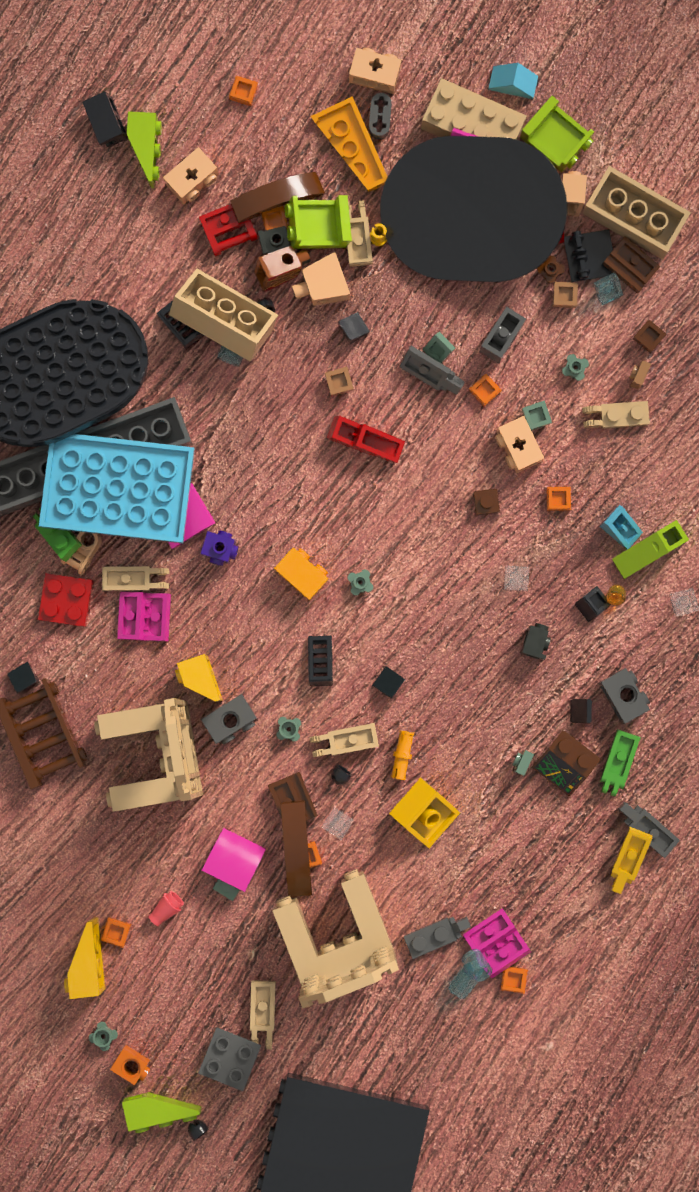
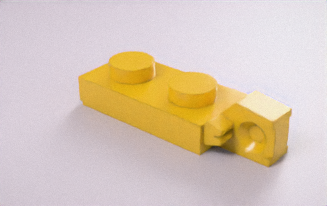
(630, 858)

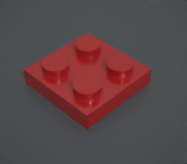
(65, 600)

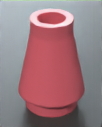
(167, 907)

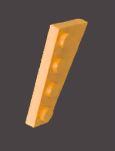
(350, 138)

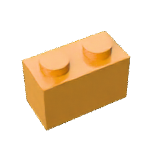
(301, 573)

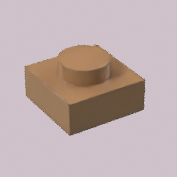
(565, 294)
(638, 374)
(339, 381)

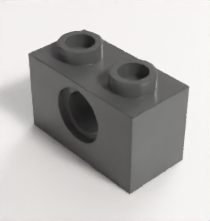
(502, 335)
(612, 688)
(215, 721)

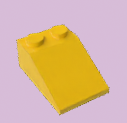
(86, 969)

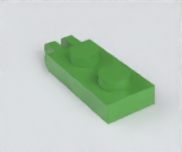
(61, 541)
(619, 761)

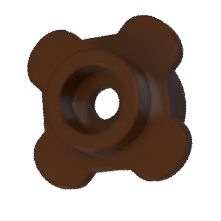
(551, 276)

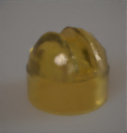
(616, 595)

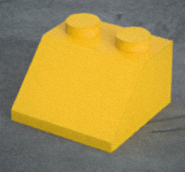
(199, 677)
(424, 813)

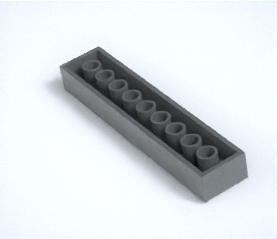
(24, 474)

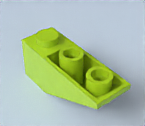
(142, 134)
(650, 549)
(153, 1109)

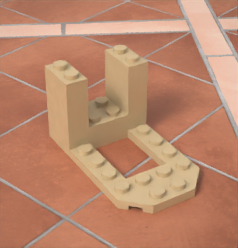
(178, 751)
(344, 965)

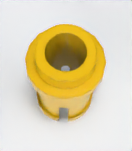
(376, 239)

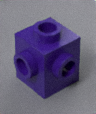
(211, 544)

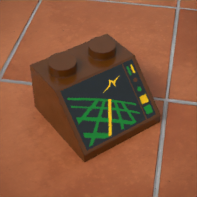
(566, 762)

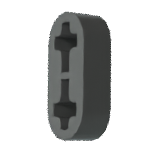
(385, 116)

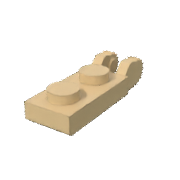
(360, 247)
(618, 415)
(132, 578)
(347, 740)
(262, 1010)

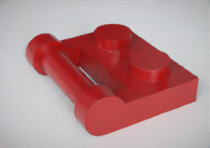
(221, 222)

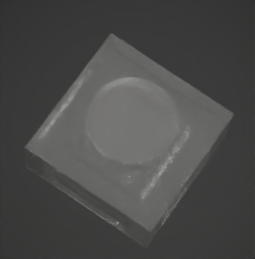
(516, 578)
(684, 602)
(337, 823)

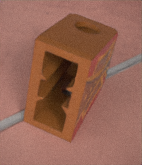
(279, 267)

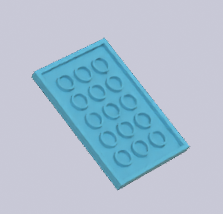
(117, 488)

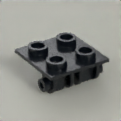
(587, 253)

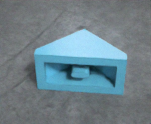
(513, 80)
(621, 527)

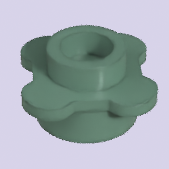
(569, 371)
(365, 586)
(283, 733)
(96, 1038)

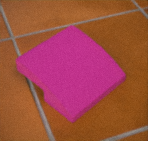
(197, 518)
(144, 616)
(234, 860)
(498, 942)

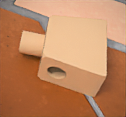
(323, 282)

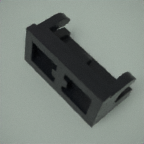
(105, 119)

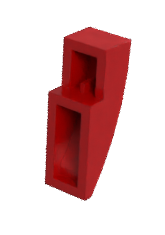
(365, 439)

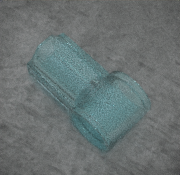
(473, 971)

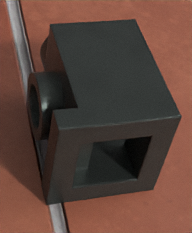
(267, 236)
(536, 641)

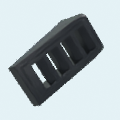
(185, 342)
(320, 680)

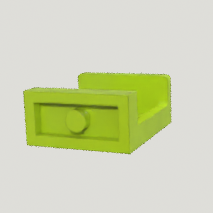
(557, 135)
(318, 223)

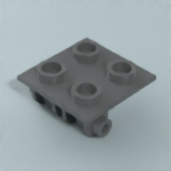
(229, 1059)

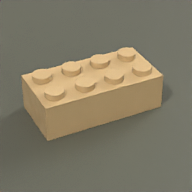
(469, 112)
(636, 212)
(223, 314)

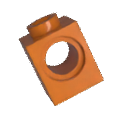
(128, 1054)

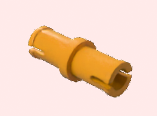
(402, 755)

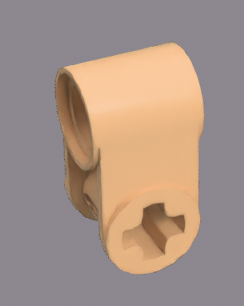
(84, 553)

